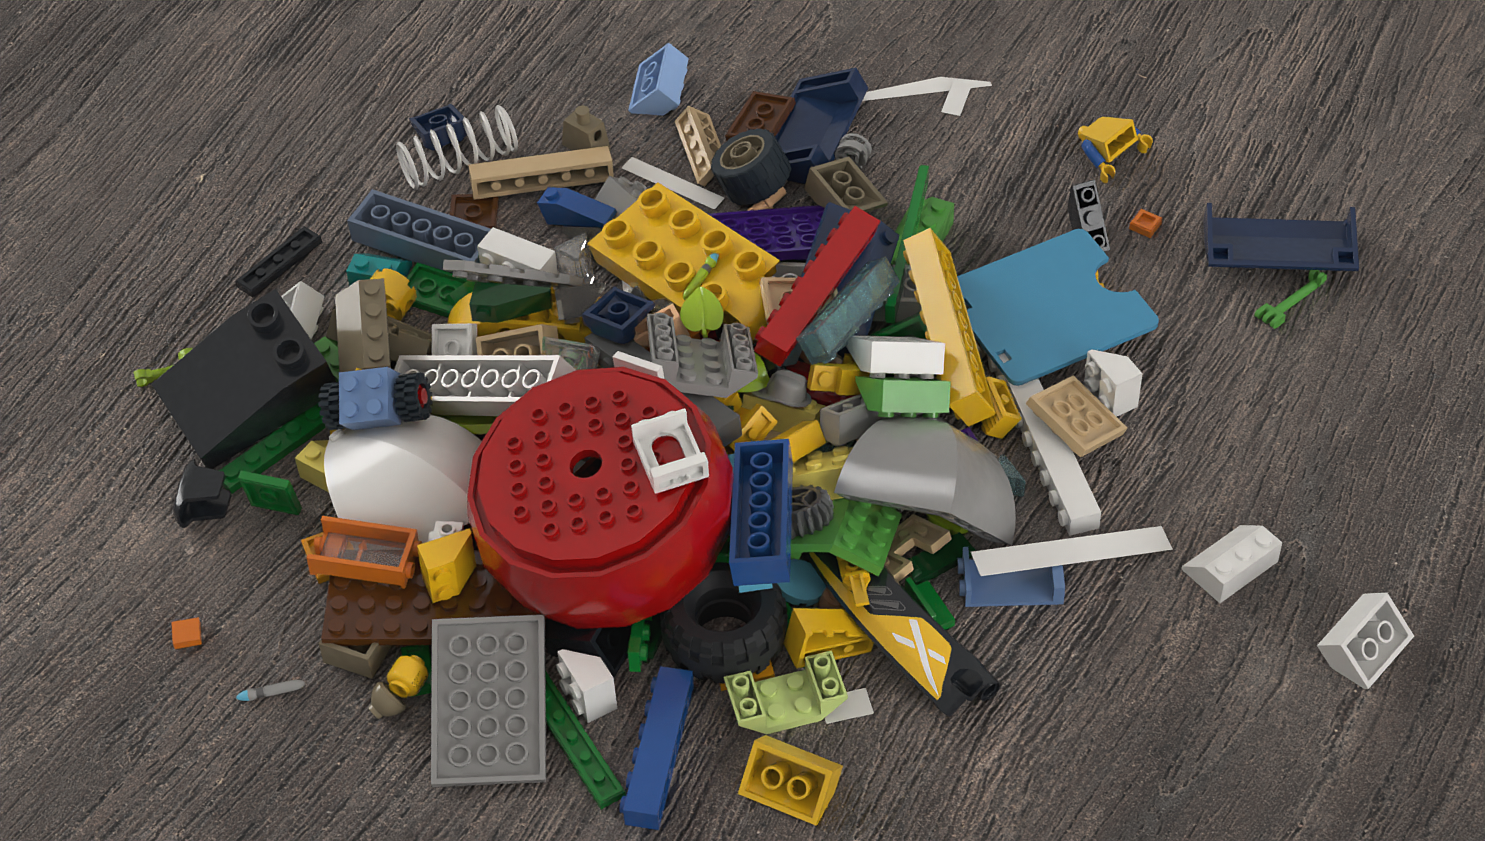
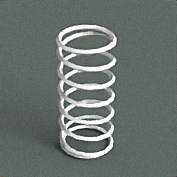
(409, 167)

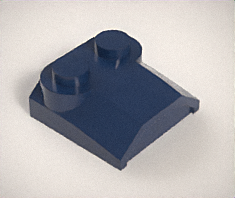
(437, 121)
(617, 315)

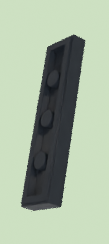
(278, 261)

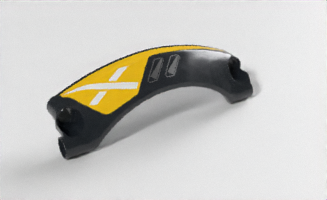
(911, 638)

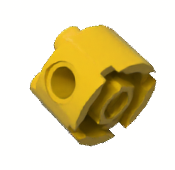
(398, 293)

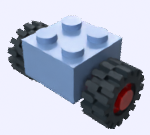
(375, 399)

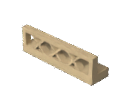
(699, 142)

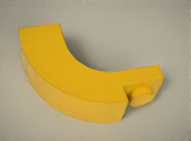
(836, 377)

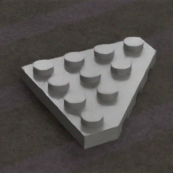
(504, 274)

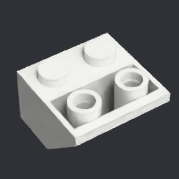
(1113, 380)
(587, 683)

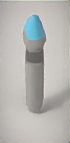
(270, 690)

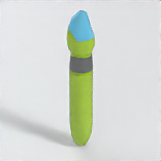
(698, 279)

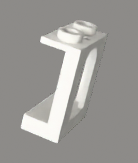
(676, 473)

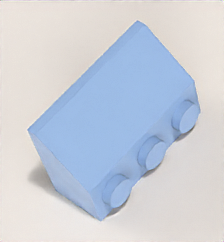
(659, 82)

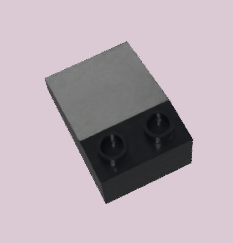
(244, 380)

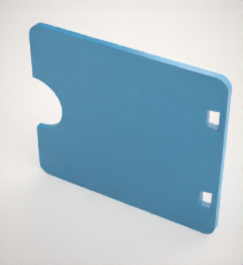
(1050, 308)

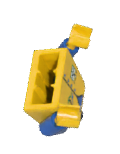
(1108, 139)

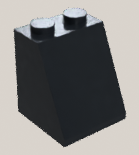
(601, 642)

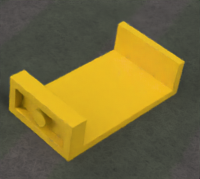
(754, 425)

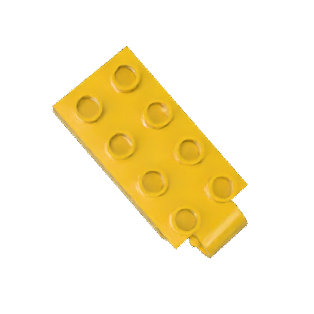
(666, 242)

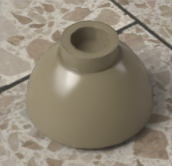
(385, 702)

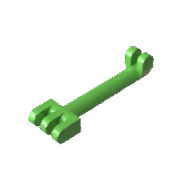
(1275, 314)

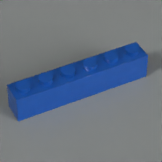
(658, 748)

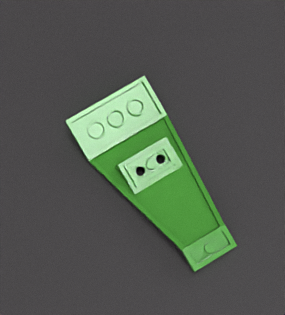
(856, 534)

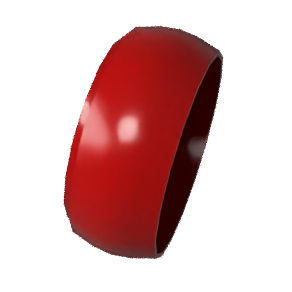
(604, 543)

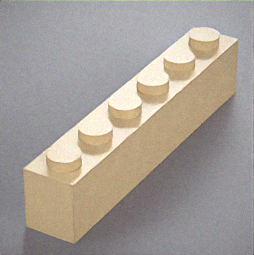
(540, 172)

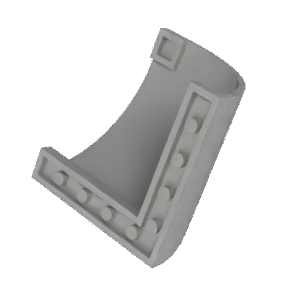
(931, 471)

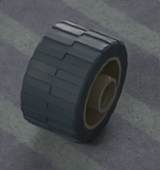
(751, 166)

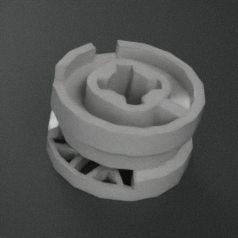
(854, 149)

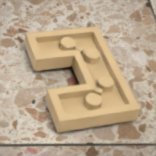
(911, 533)

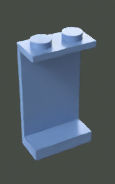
(1015, 588)

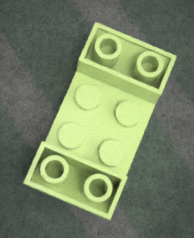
(788, 698)

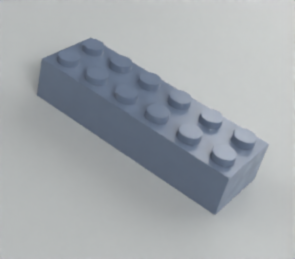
(414, 231)

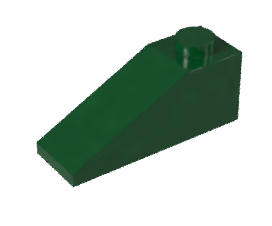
(507, 301)

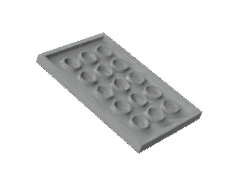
(488, 701)

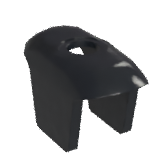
(200, 495)

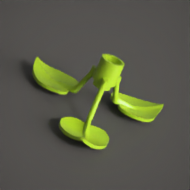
(705, 313)

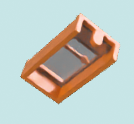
(365, 551)

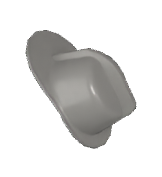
(786, 388)

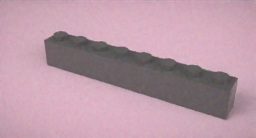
(725, 419)

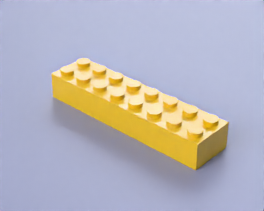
(949, 323)

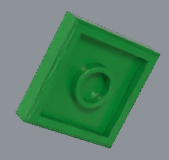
(270, 492)

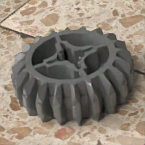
(810, 510)

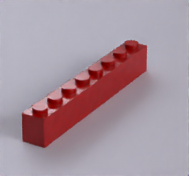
(816, 286)

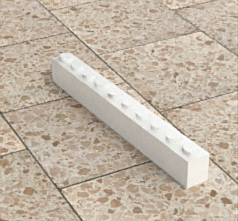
(1055, 461)

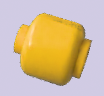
(407, 676)

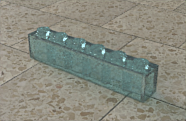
(848, 311)

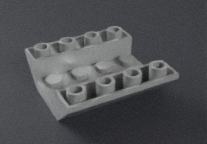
(703, 364)

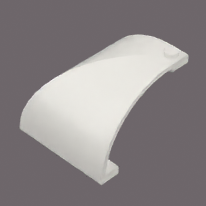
(401, 473)

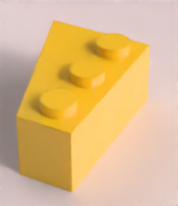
(822, 631)

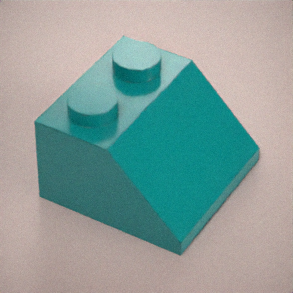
(364, 266)

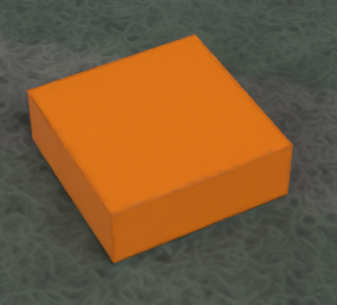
(1145, 223)
(186, 633)

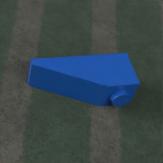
(571, 208)

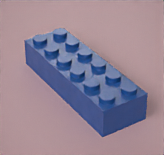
(761, 513)

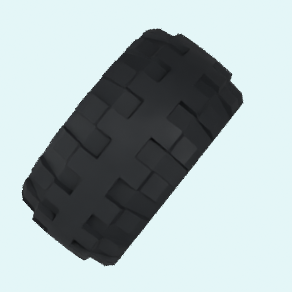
(725, 652)

